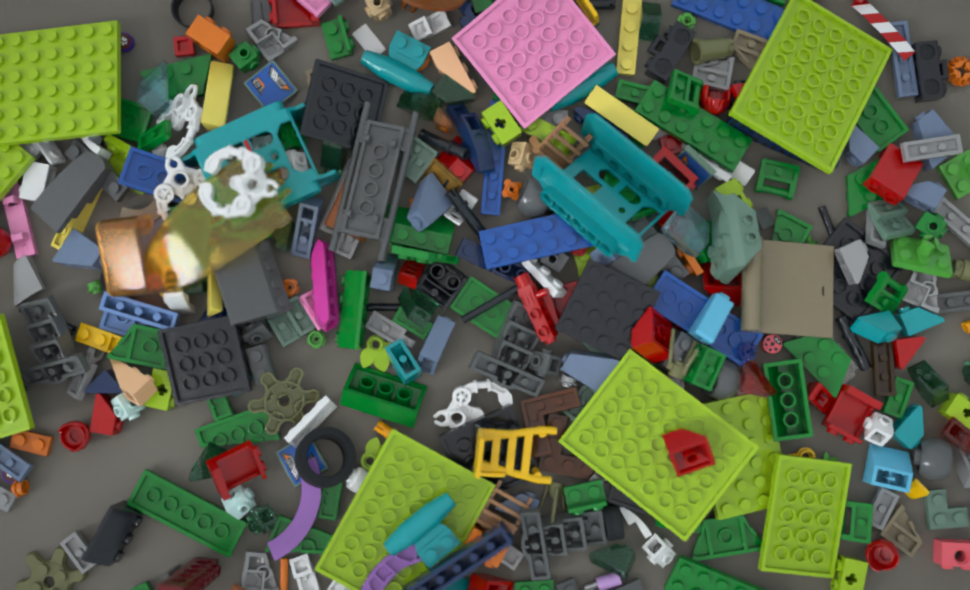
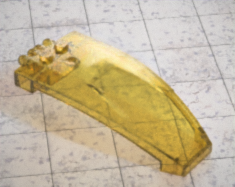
(197, 243)

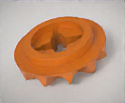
(954, 75)

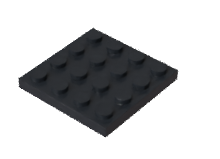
(337, 102)
(850, 298)
(605, 308)
(204, 360)
(461, 444)

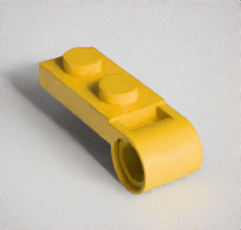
(97, 337)

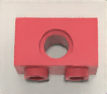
(945, 550)

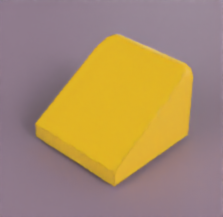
(917, 490)

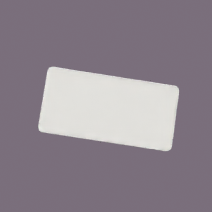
(368, 40)

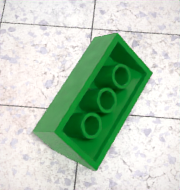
(434, 238)
(354, 311)
(383, 395)
(790, 405)

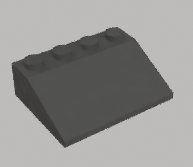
(253, 286)

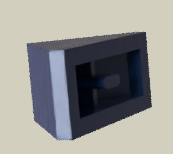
(105, 383)

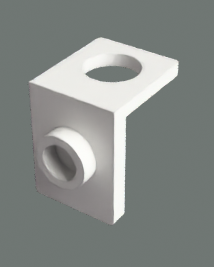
(469, 198)

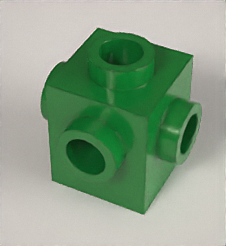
(245, 57)
(289, 137)
(926, 219)

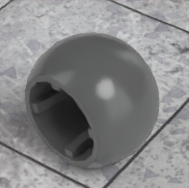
(529, 199)
(727, 382)
(933, 459)

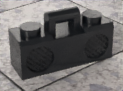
(674, 47)
(929, 71)

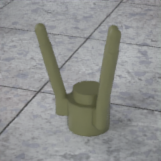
(680, 368)
(555, 491)

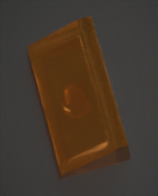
(442, 123)

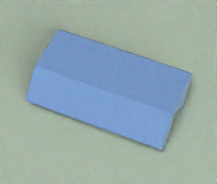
(123, 312)

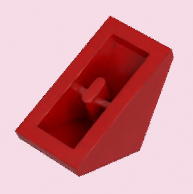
(905, 349)
(819, 396)

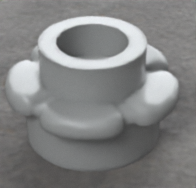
(568, 381)

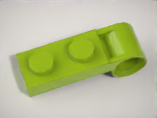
(542, 129)

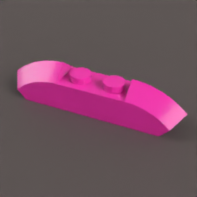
(324, 286)

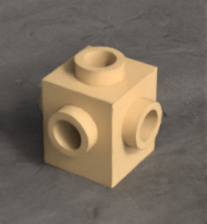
(378, 9)
(521, 156)

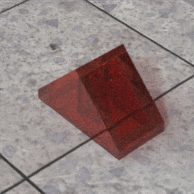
(754, 381)
(957, 435)

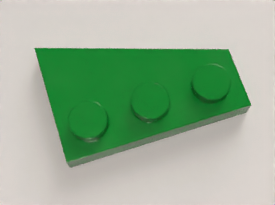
(789, 228)
(313, 543)

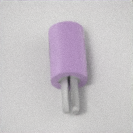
(605, 582)

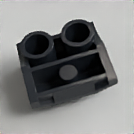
(442, 283)

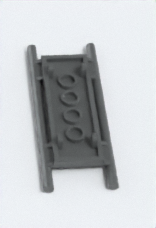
(371, 180)

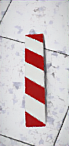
(885, 28)

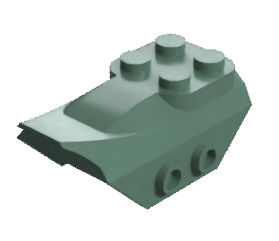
(733, 235)

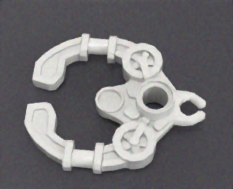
(181, 109)
(244, 184)
(165, 192)
(462, 396)

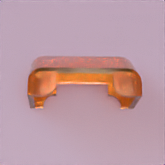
(123, 256)

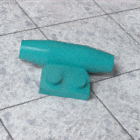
(401, 65)
(600, 78)
(426, 531)

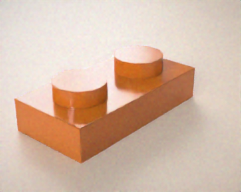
(690, 262)
(32, 442)

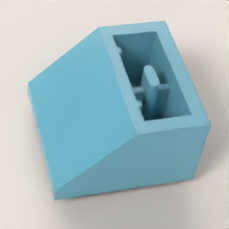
(888, 468)

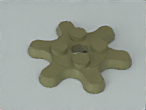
(275, 389)
(54, 567)

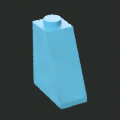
(711, 318)

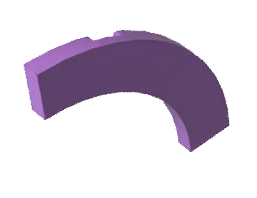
(303, 519)
(389, 567)

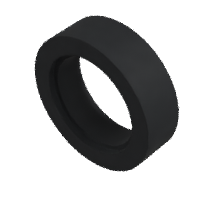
(344, 443)

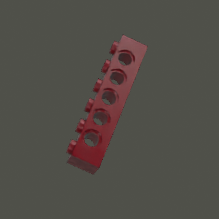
(193, 576)

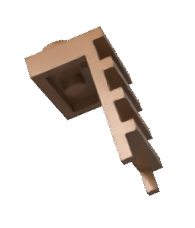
(547, 149)
(488, 518)

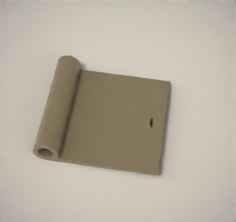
(789, 290)

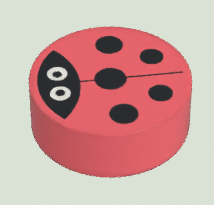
(771, 343)

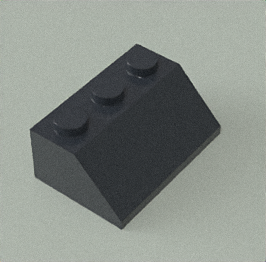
(113, 535)

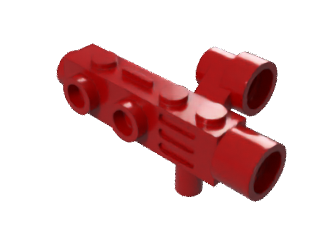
(536, 308)

